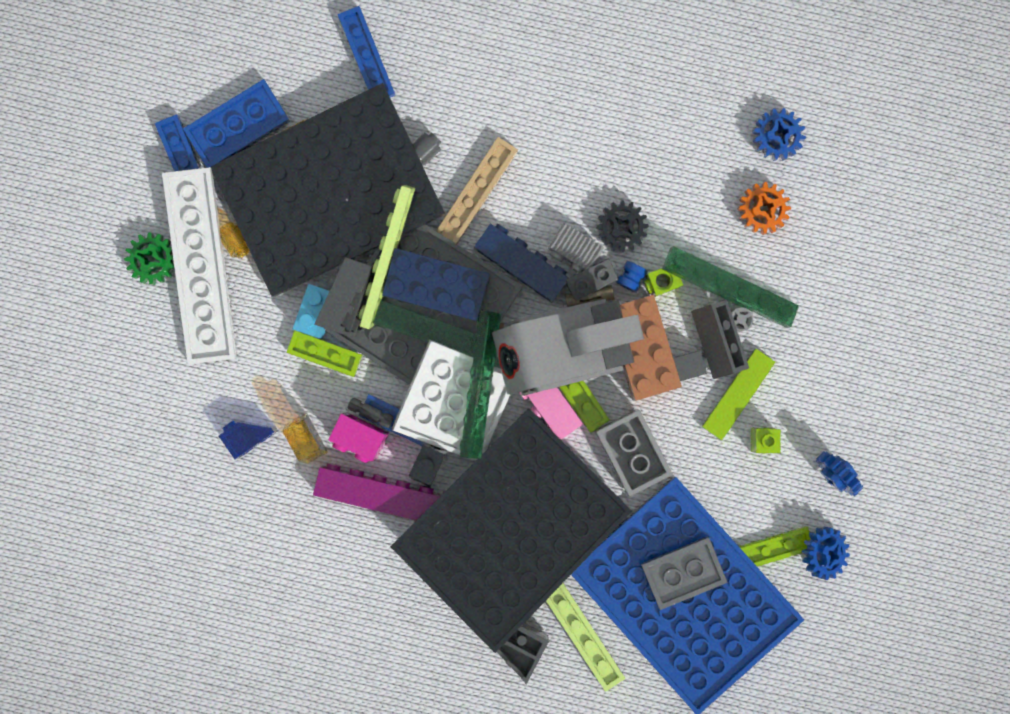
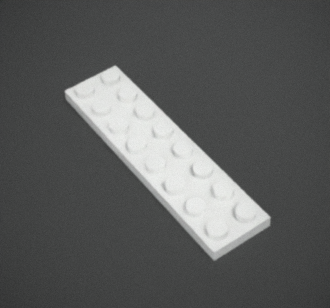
(199, 265)

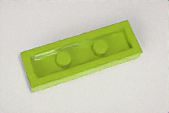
(324, 353)

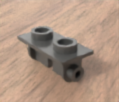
(591, 279)

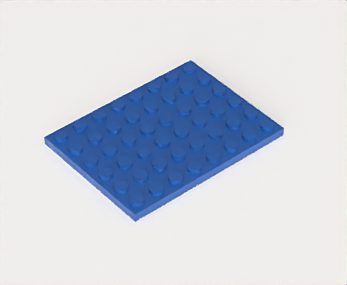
(701, 641)

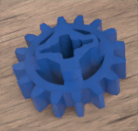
(780, 144)
(839, 473)
(825, 553)

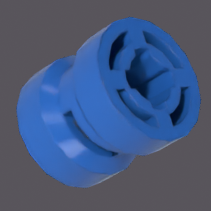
(631, 276)

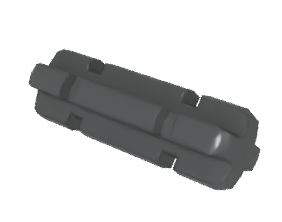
(370, 412)

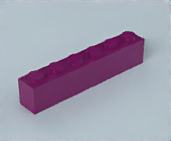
(373, 492)

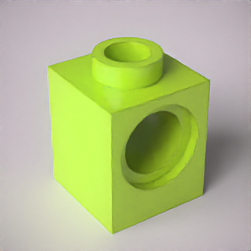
(650, 284)
(765, 440)

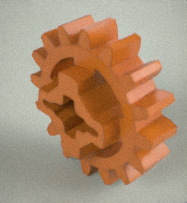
(761, 199)

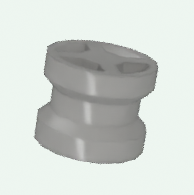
(744, 317)

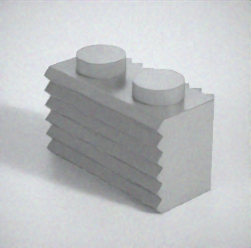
(574, 248)

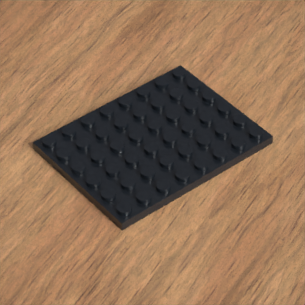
(325, 189)
(511, 530)

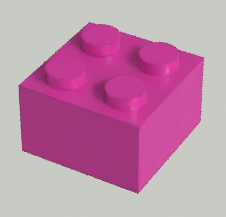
(358, 437)

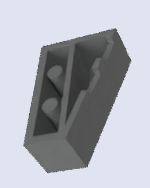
(346, 298)
(524, 650)

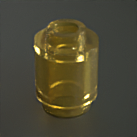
(233, 240)

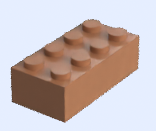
(653, 360)

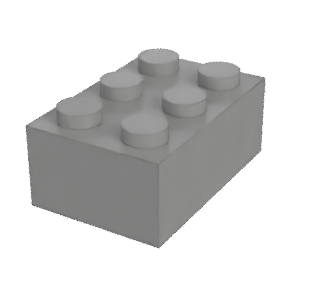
(633, 452)

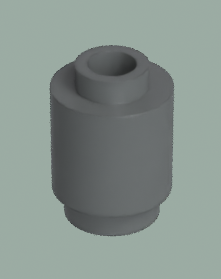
(427, 147)

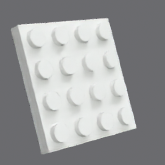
(438, 399)

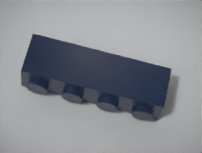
(521, 263)

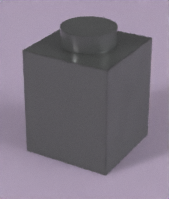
(691, 365)

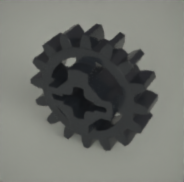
(630, 235)

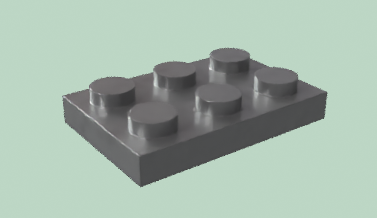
(684, 573)

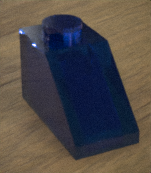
(244, 436)

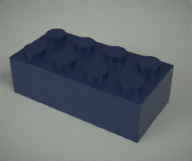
(436, 284)

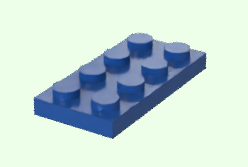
(236, 124)

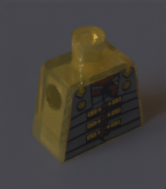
(304, 439)

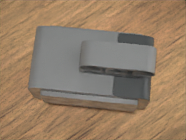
(565, 346)

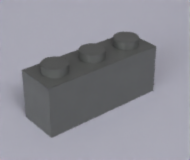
(720, 339)

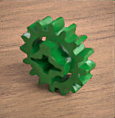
(148, 268)

